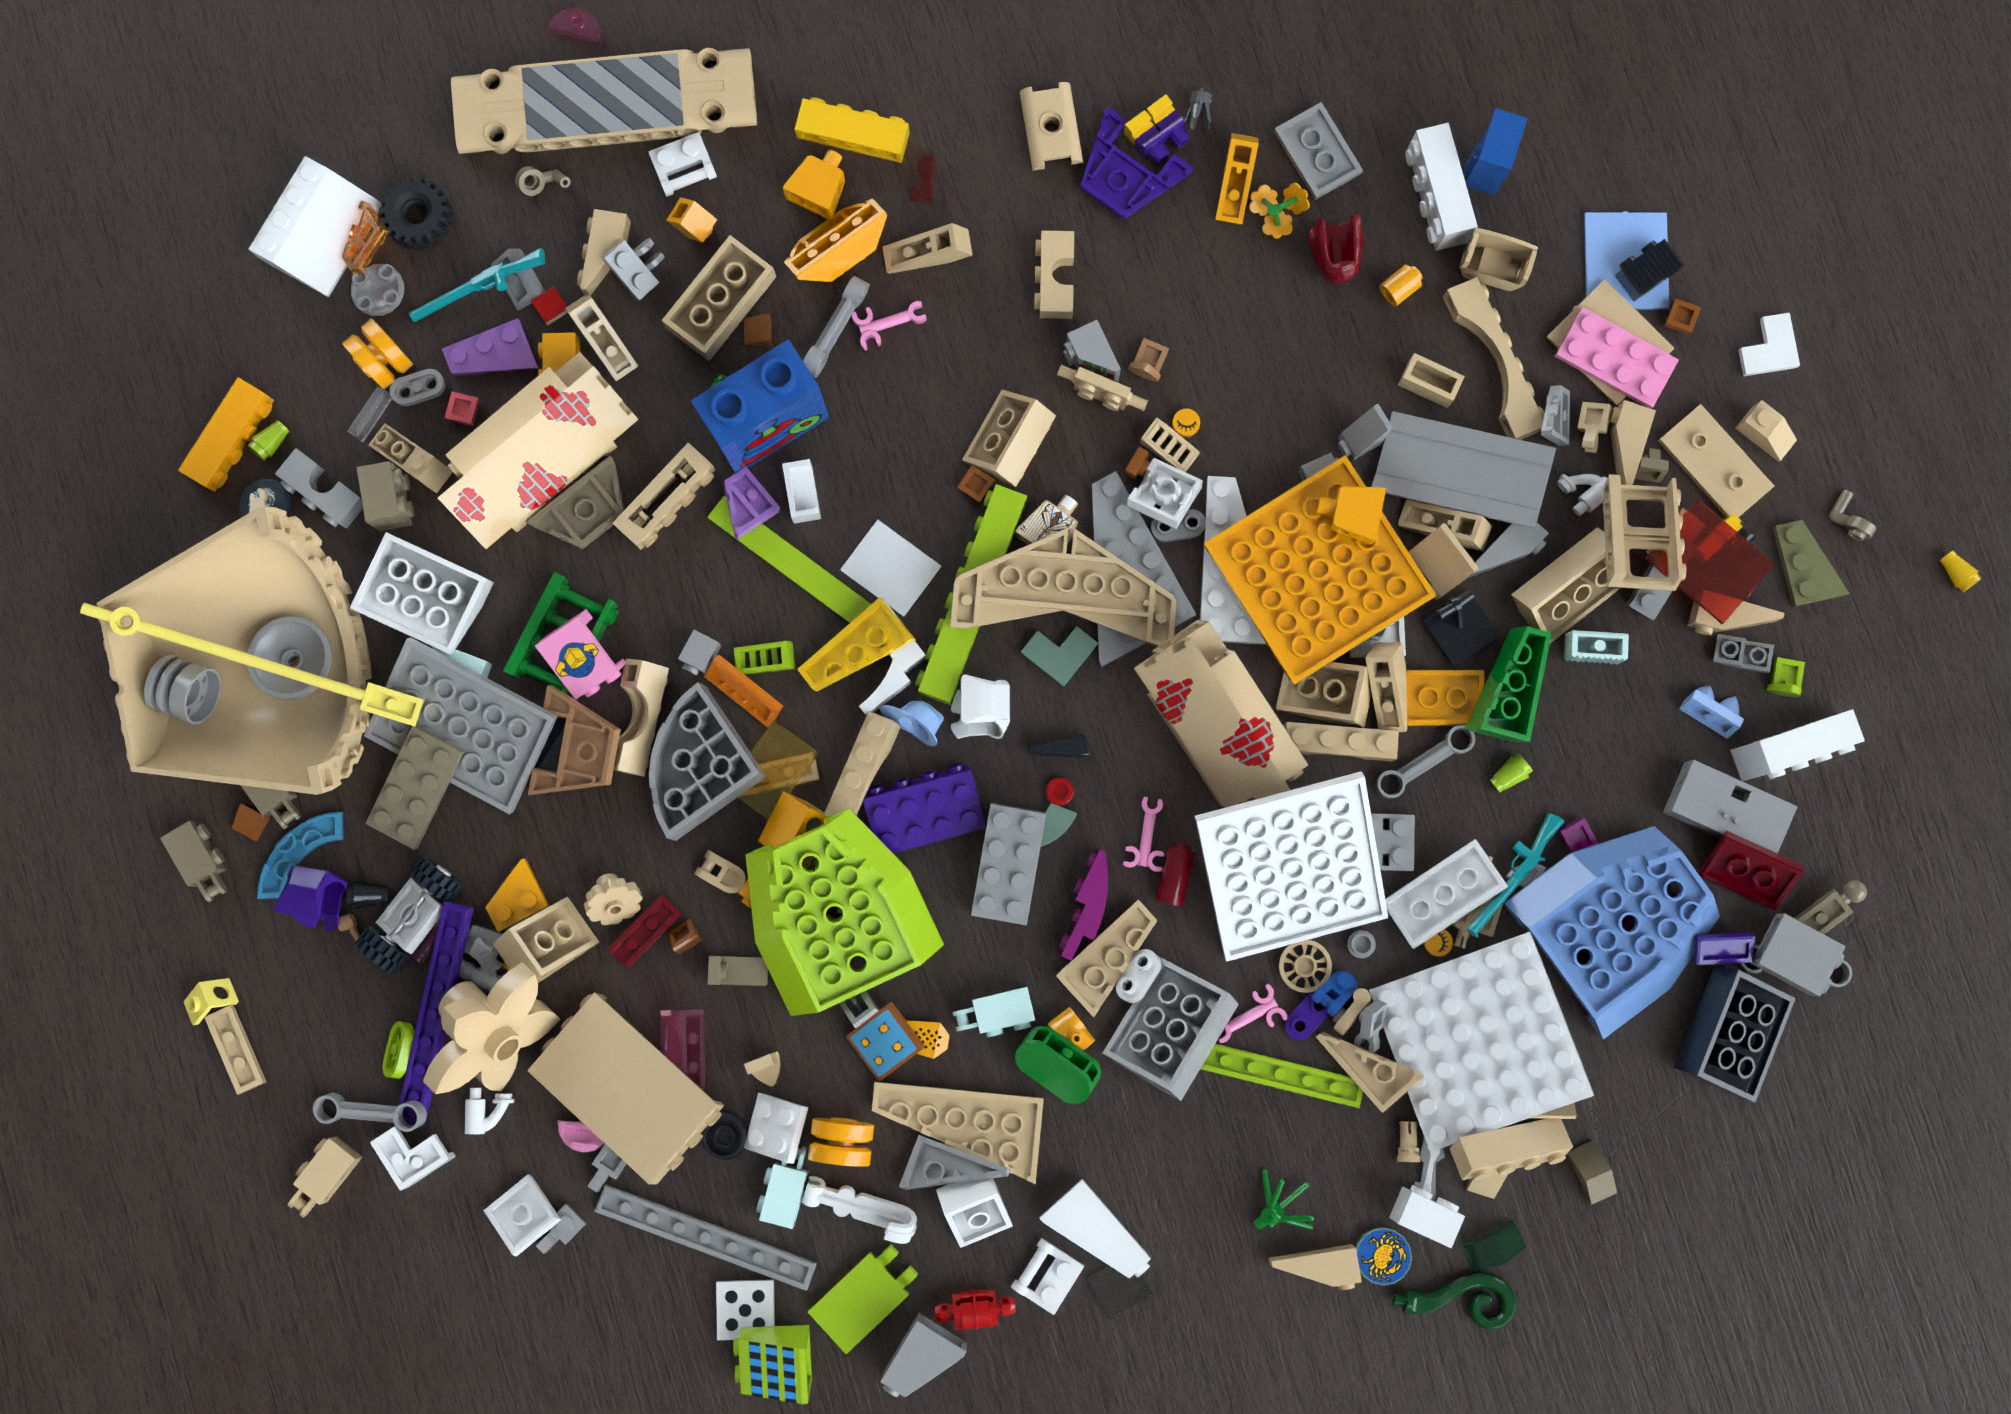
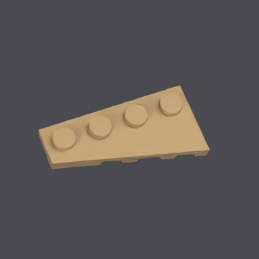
(1104, 960)

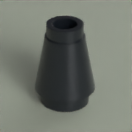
(366, 894)

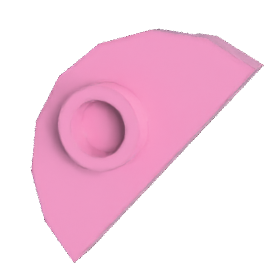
(578, 1136)

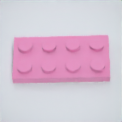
(1616, 358)

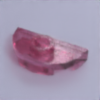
(576, 23)

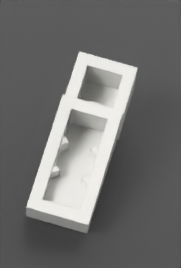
(895, 680)

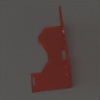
(925, 189)

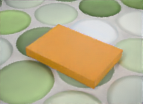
(1442, 696)

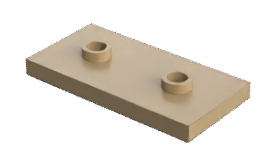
(1715, 463)

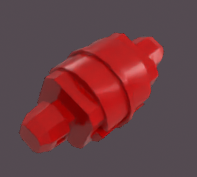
(975, 1309)

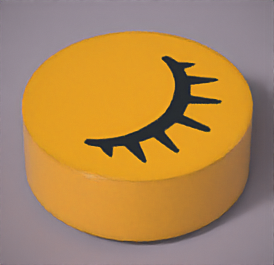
(1186, 423)
(1439, 944)

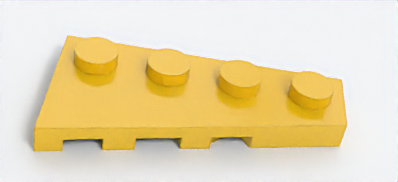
(860, 643)

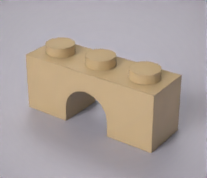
(1056, 250)

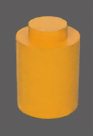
(1401, 285)

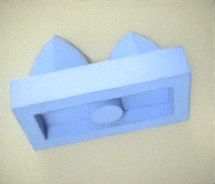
(1720, 717)

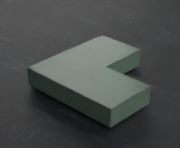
(1063, 661)

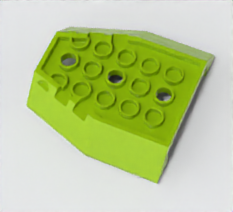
(879, 919)

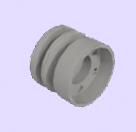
(182, 689)

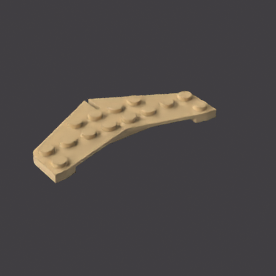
(1082, 583)

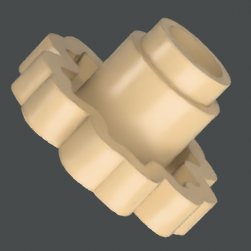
(612, 900)

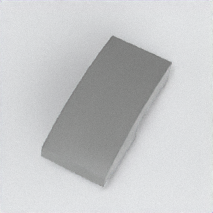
(1743, 654)

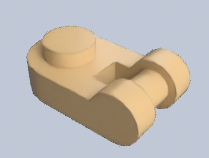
(730, 878)
(1346, 1018)

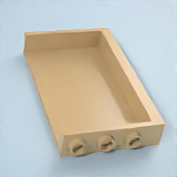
(624, 1089)

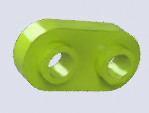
(398, 1050)

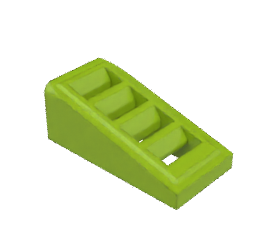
(786, 652)

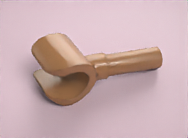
(349, 922)

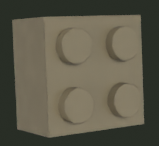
(385, 496)

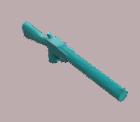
(486, 280)
(1531, 858)

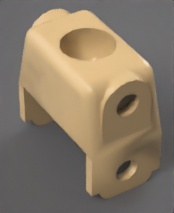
(1497, 260)

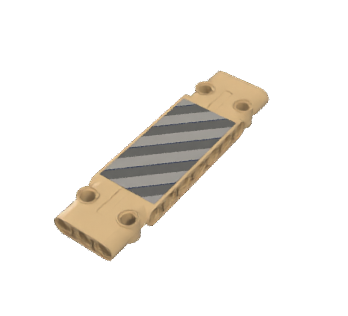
(603, 100)

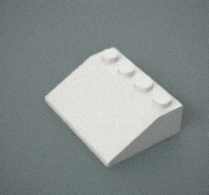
(312, 226)
(421, 594)

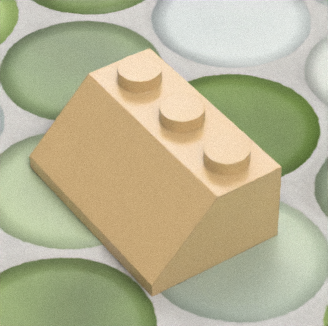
(1009, 437)

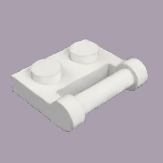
(681, 156)
(1056, 1280)

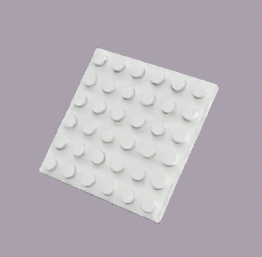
(1292, 866)
(1484, 1041)

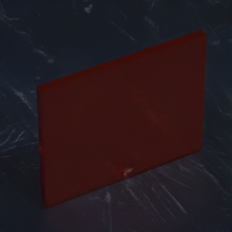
(1718, 562)

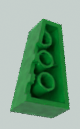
(1513, 687)

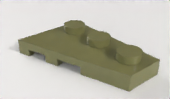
(1805, 566)

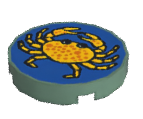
(1383, 1256)

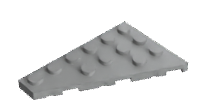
(1129, 539)

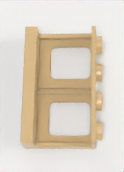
(1622, 537)

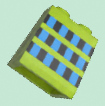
(774, 1362)

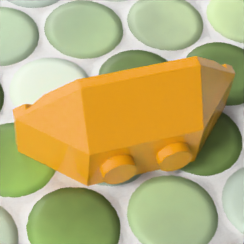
(838, 243)

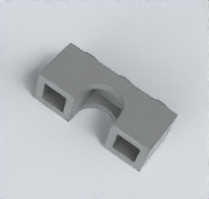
(301, 475)

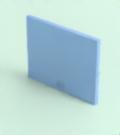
(1614, 238)

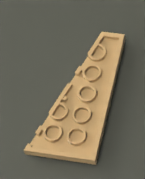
(979, 1123)

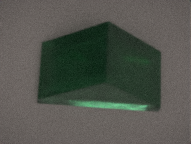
(1495, 1247)

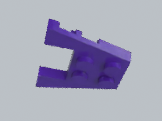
(1121, 181)

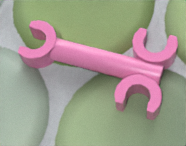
(869, 327)
(1143, 856)
(1268, 1006)

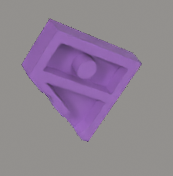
(747, 502)

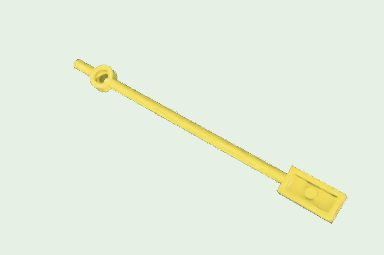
(374, 699)

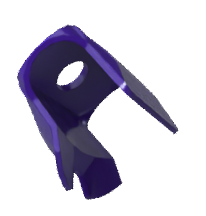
(312, 896)

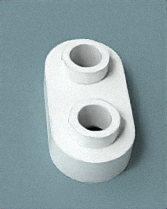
(1139, 976)

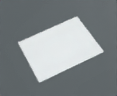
(890, 567)

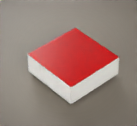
(550, 305)

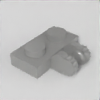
(630, 269)

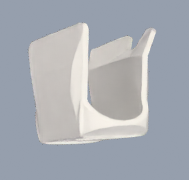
(982, 707)

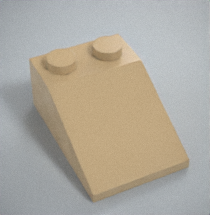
(1443, 561)
(1331, 694)
(547, 940)

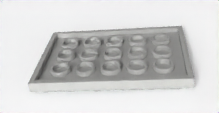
(488, 721)

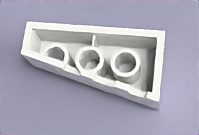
(1798, 746)

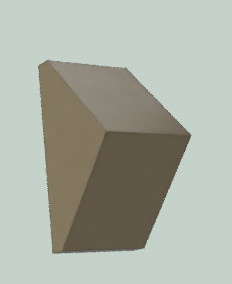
(1593, 1172)

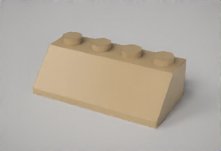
(1567, 587)

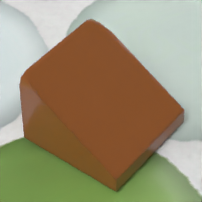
(758, 330)
(249, 821)

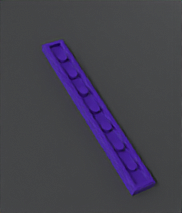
(441, 977)

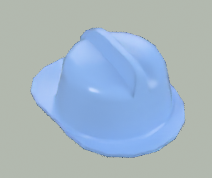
(916, 718)

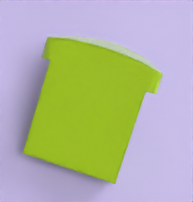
(1786, 677)

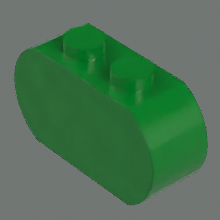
(1058, 1065)

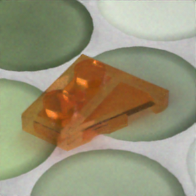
(364, 239)

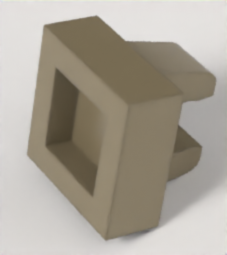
(1651, 467)

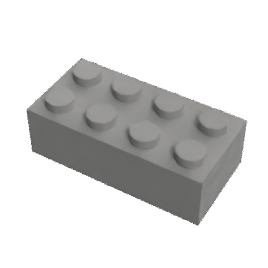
(1008, 863)

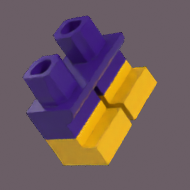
(1155, 127)

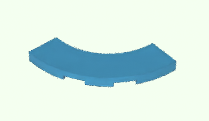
(293, 849)

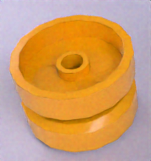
(377, 354)
(841, 1137)

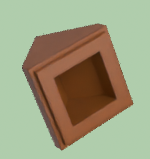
(684, 936)

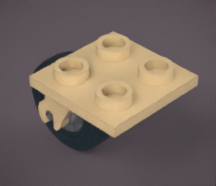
(264, 493)

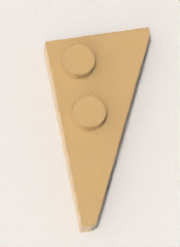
(1376, 1075)

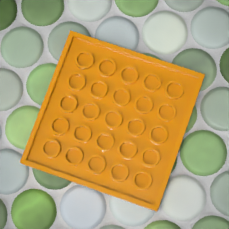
(1311, 586)

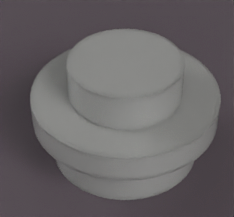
(1361, 944)

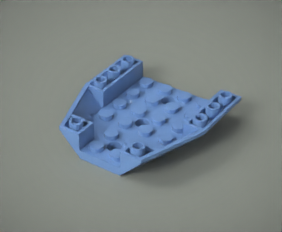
(1583, 906)

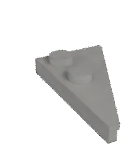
(940, 1164)

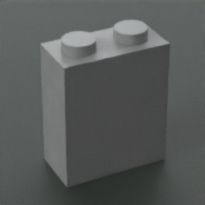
(1799, 955)

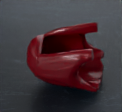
(1337, 249)

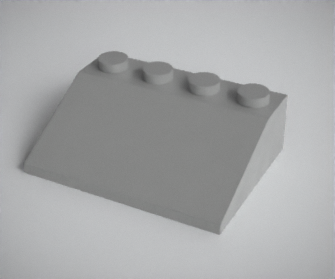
(1171, 1029)

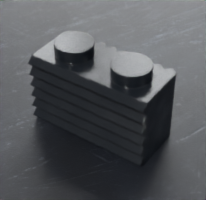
(1649, 269)

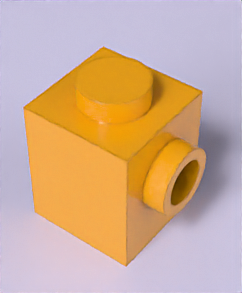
(691, 220)

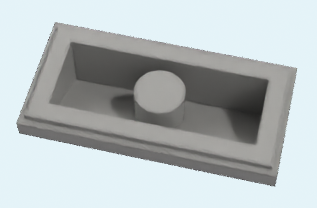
(522, 285)

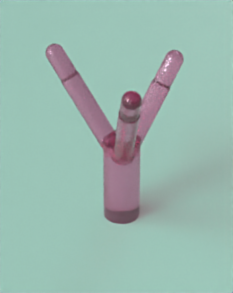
(428, 944)

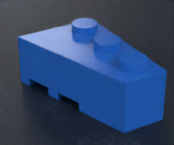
(1495, 152)

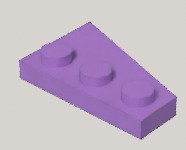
(494, 350)

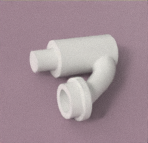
(1588, 500)
(475, 1111)

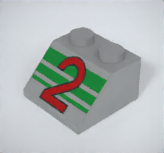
(1090, 350)

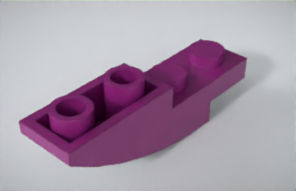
(1092, 894)

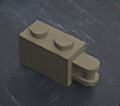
(271, 801)
(196, 858)

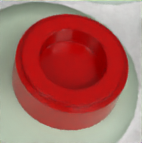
(1059, 791)

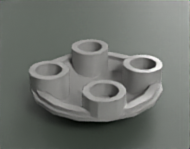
(377, 289)

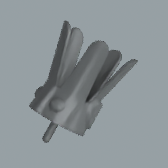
(1199, 101)

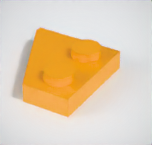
(516, 898)

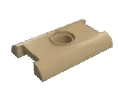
(1056, 108)

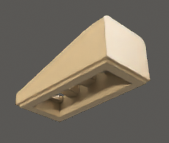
(1175, 438)

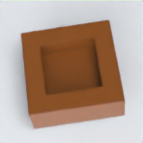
(1682, 316)
(1138, 464)
(976, 484)

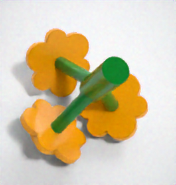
(1265, 203)

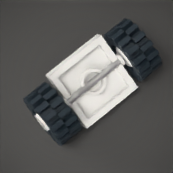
(409, 915)

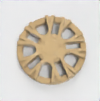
(1305, 966)

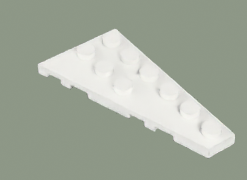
(1218, 600)

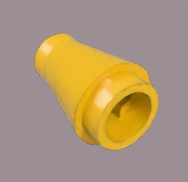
(1960, 572)

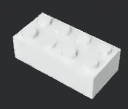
(1441, 187)

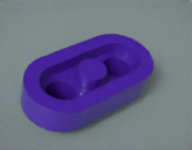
(1308, 1015)

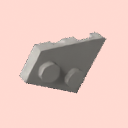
(1557, 416)

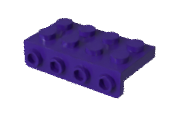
(925, 808)

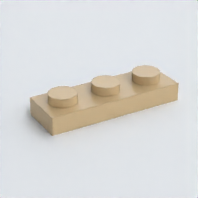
(235, 1049)

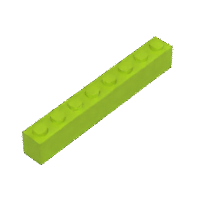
(953, 645)

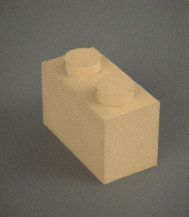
(1431, 380)

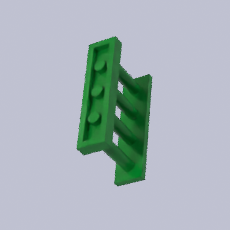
(546, 615)

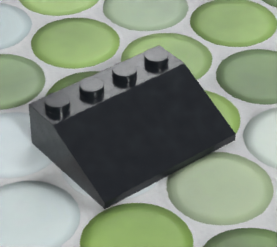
(1735, 1032)

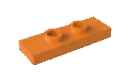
(743, 690)

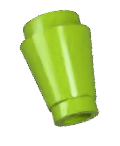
(268, 440)
(1511, 773)

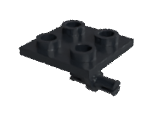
(1460, 628)

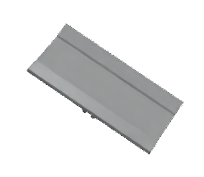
(1464, 469)

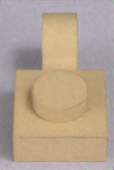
(1593, 420)

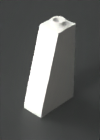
(1093, 1227)

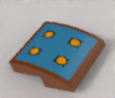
(885, 1041)

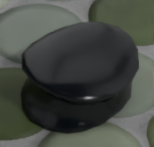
(726, 1136)

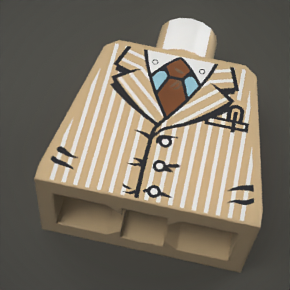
(1048, 520)

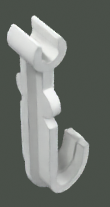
(896, 1218)

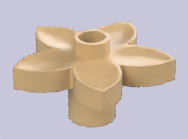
(488, 1031)

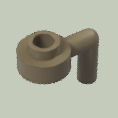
(538, 180)
(1857, 526)

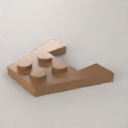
(586, 748)

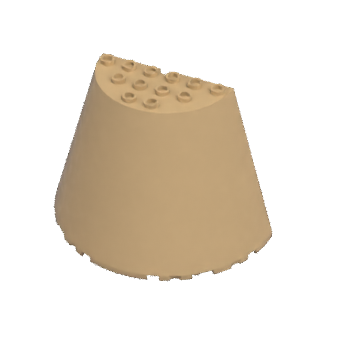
(225, 594)

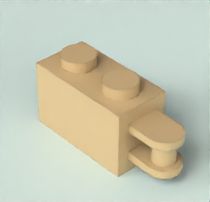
(323, 1174)

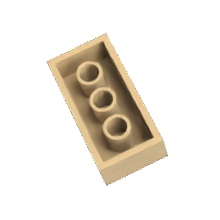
(719, 298)

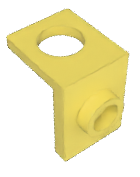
(203, 999)

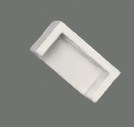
(801, 491)

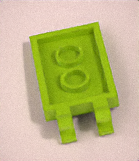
(862, 1299)

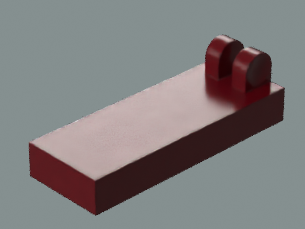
(644, 931)

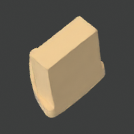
(765, 1068)

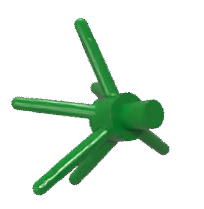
(1274, 1212)

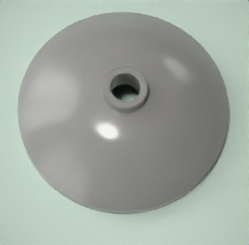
(282, 643)

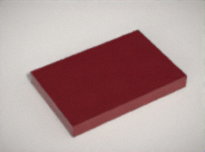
(1751, 870)

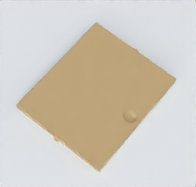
(1613, 307)

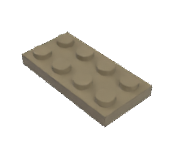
(415, 787)

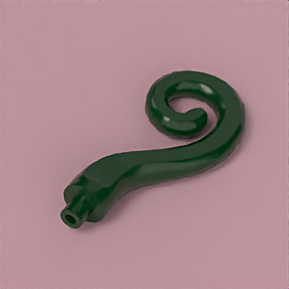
(1424, 1303)

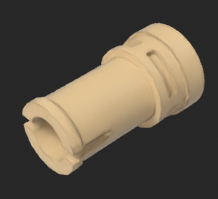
(1408, 1142)

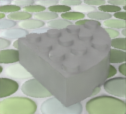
(697, 764)

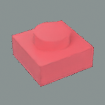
(462, 408)

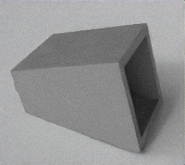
(921, 1357)

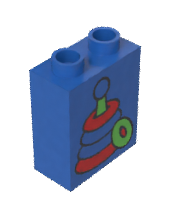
(762, 407)

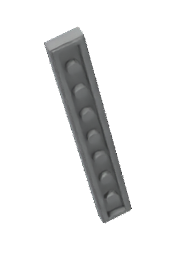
(705, 1237)

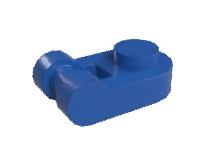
(1340, 987)

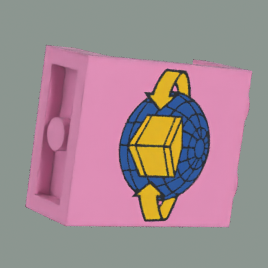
(578, 657)

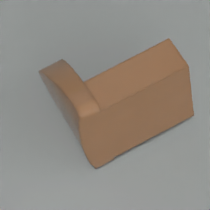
(1149, 360)

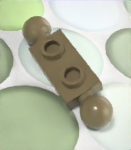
(1832, 907)

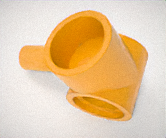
(1072, 1029)

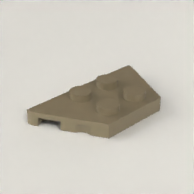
(584, 508)

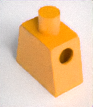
(817, 184)
(1355, 511)

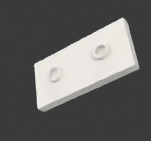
(1444, 894)

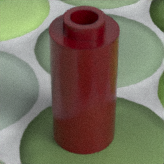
(1175, 875)

